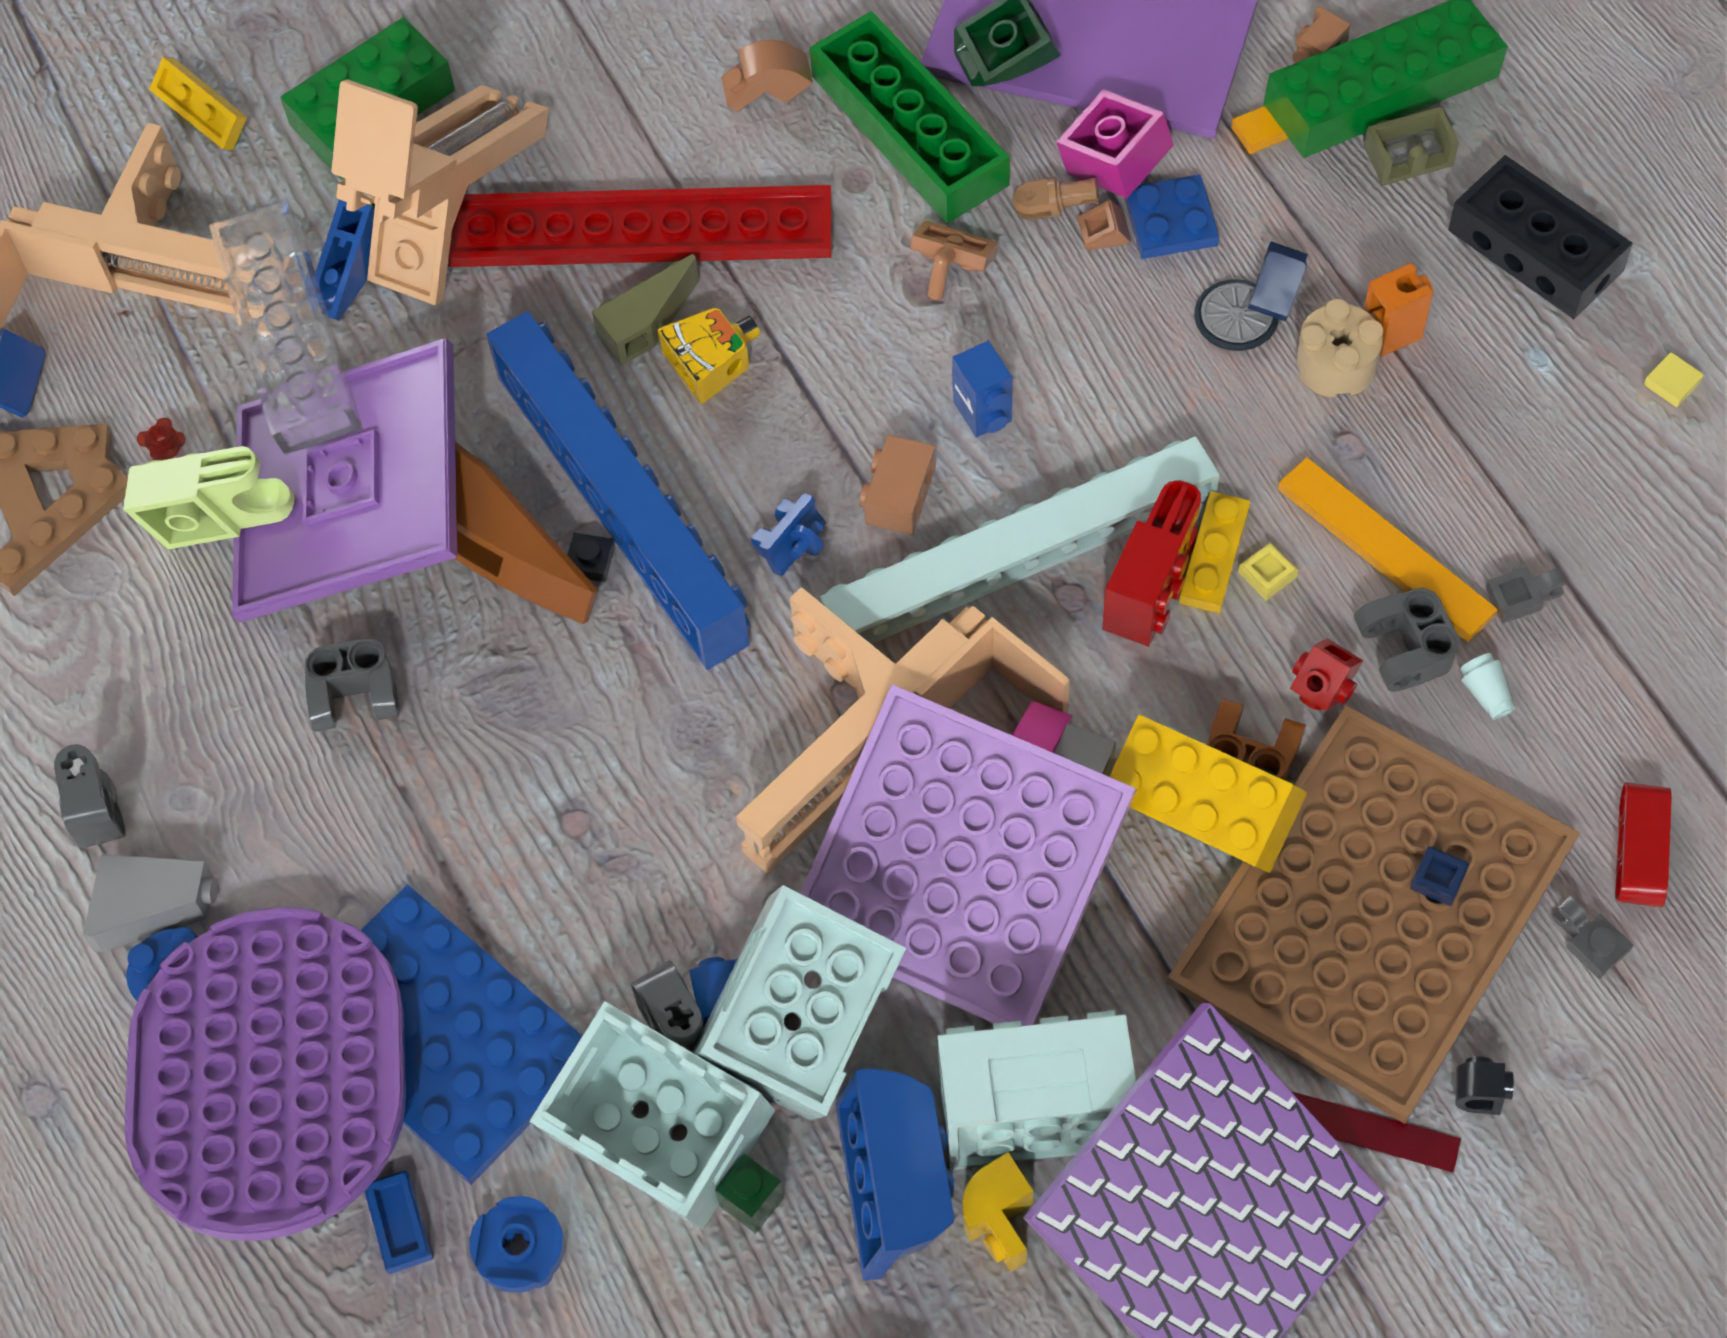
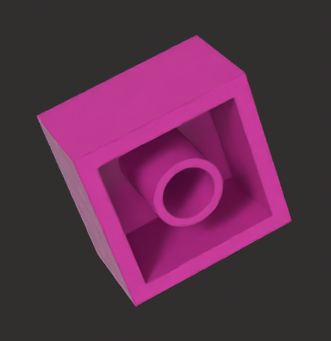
(1115, 143)

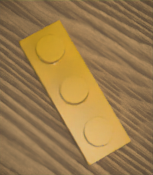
(198, 103)
(1215, 552)

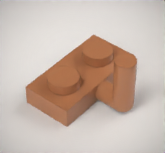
(949, 246)

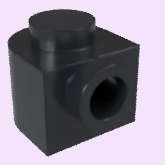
(1483, 1086)

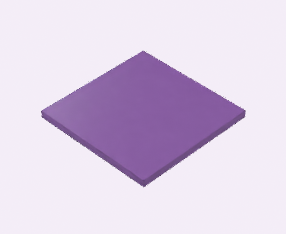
(362, 500)

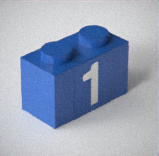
(982, 389)

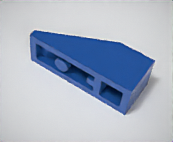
(345, 258)

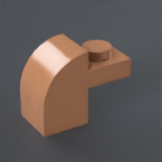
(768, 68)

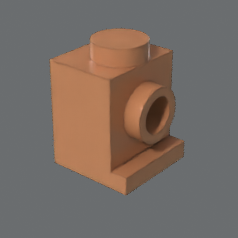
(1322, 35)

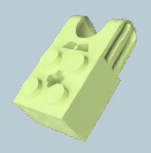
(204, 497)

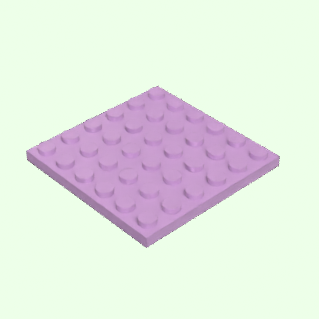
(968, 855)

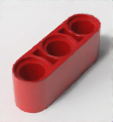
(1643, 845)

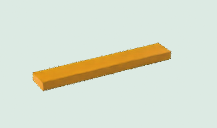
(1384, 546)

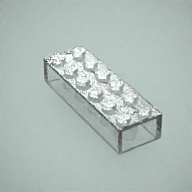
(285, 327)

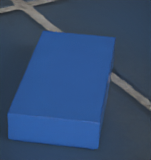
(398, 1222)

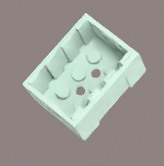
(767, 983)
(631, 1064)
(1031, 1086)

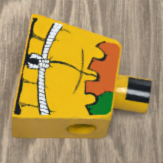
(708, 350)

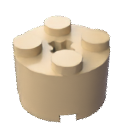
(1339, 349)

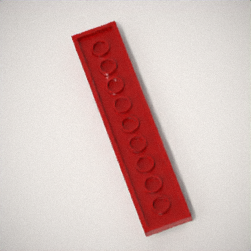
(642, 226)

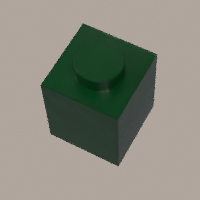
(750, 1193)

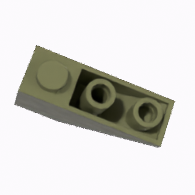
(632, 319)

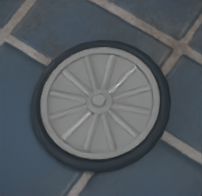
(1226, 320)

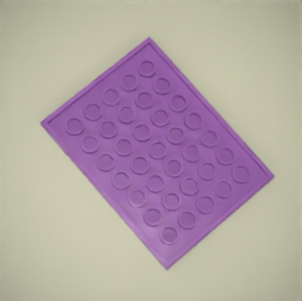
(1149, 51)

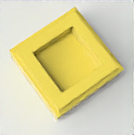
(1673, 379)
(1268, 571)

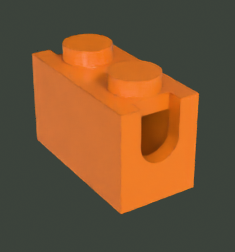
(1400, 305)

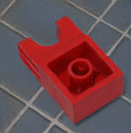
(1153, 566)

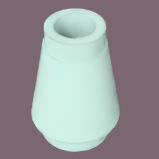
(1488, 685)

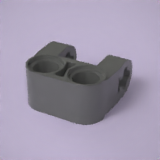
(1418, 634)
(348, 680)
(88, 799)
(668, 1004)

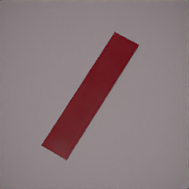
(1384, 1134)

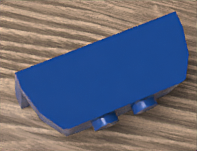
(893, 1167)

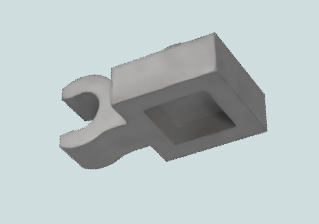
(1521, 595)
(1593, 943)

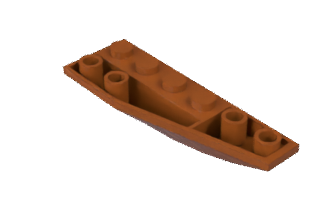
(511, 547)

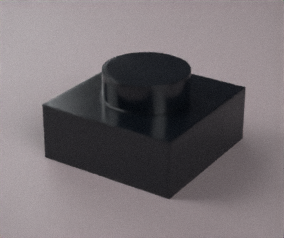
(592, 555)

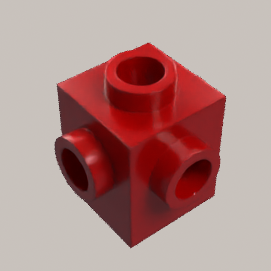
(1325, 675)

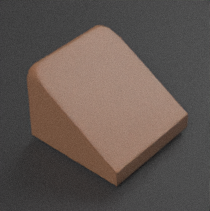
(1104, 226)

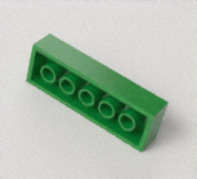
(1384, 75)
(910, 117)

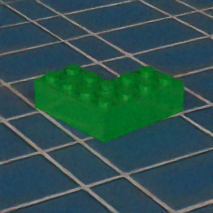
(392, 61)

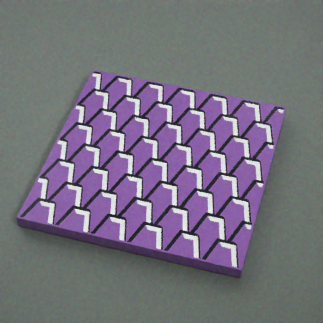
(1207, 1196)

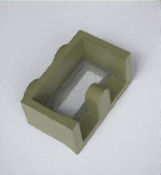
(1411, 145)

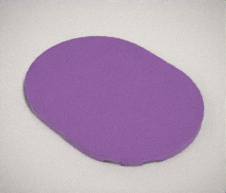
(265, 1074)

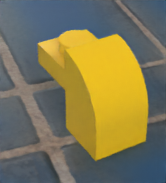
(989, 1201)

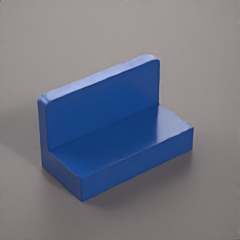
(19, 372)

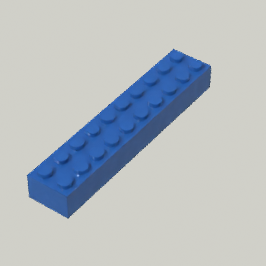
(620, 490)

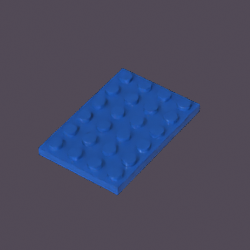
(473, 1037)

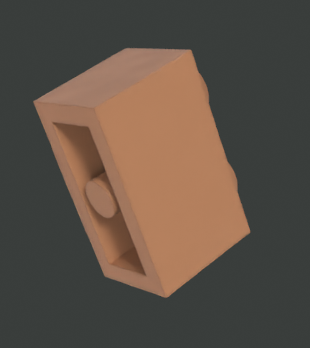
(898, 484)

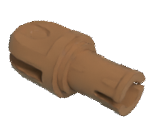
(1049, 197)

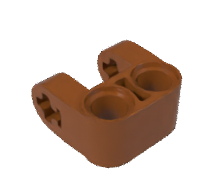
(1262, 756)

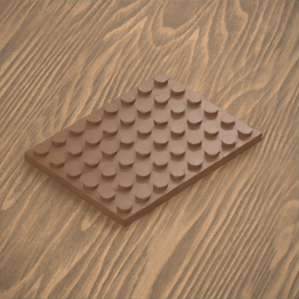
(1335, 945)

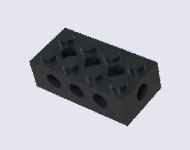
(1539, 236)

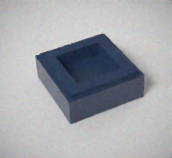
(1439, 876)

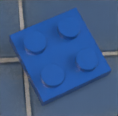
(1171, 217)

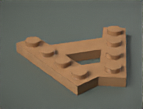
(46, 534)

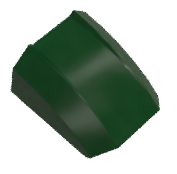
(1003, 43)

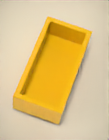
(1207, 793)

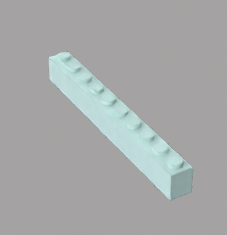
(1016, 545)

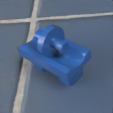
(792, 536)

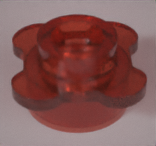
(165, 448)

